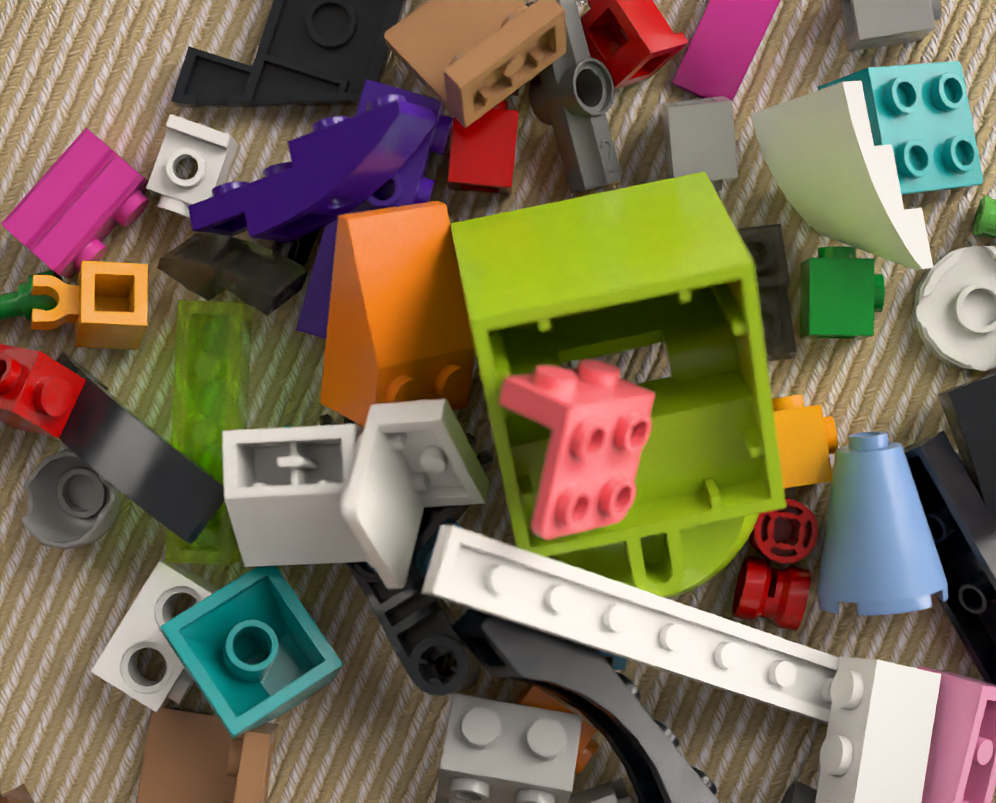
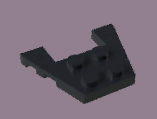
(305, 58)

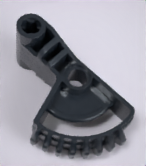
(416, 621)

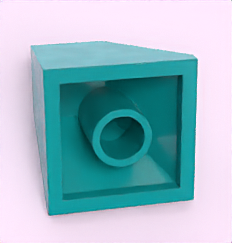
(252, 650)

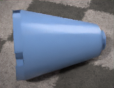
(877, 534)

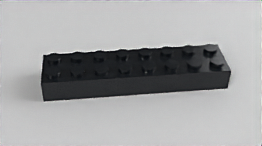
(964, 542)

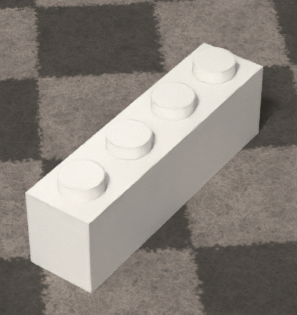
(877, 733)

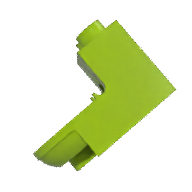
(607, 280)

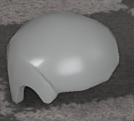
(69, 502)

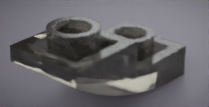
(248, 270)
(772, 279)

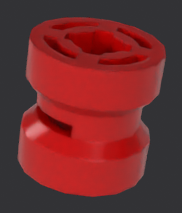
(775, 529)
(771, 593)

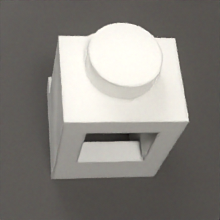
(210, 149)

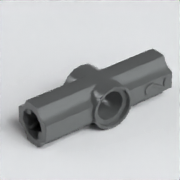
(574, 99)

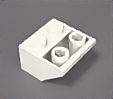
(287, 494)

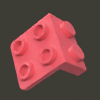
(593, 442)

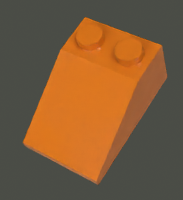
(396, 313)

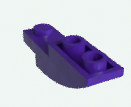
(326, 177)

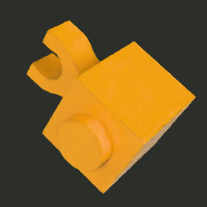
(104, 304)

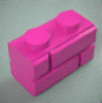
(78, 205)

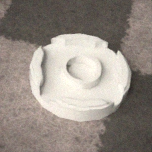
(959, 308)

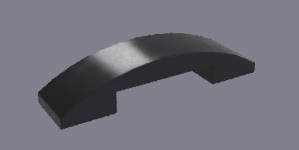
(139, 459)

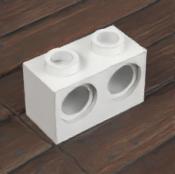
(141, 630)

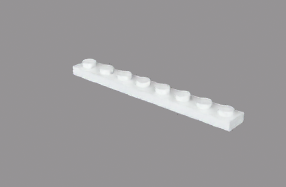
(629, 623)

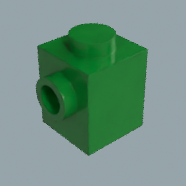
(839, 295)

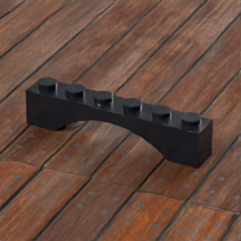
(597, 691)

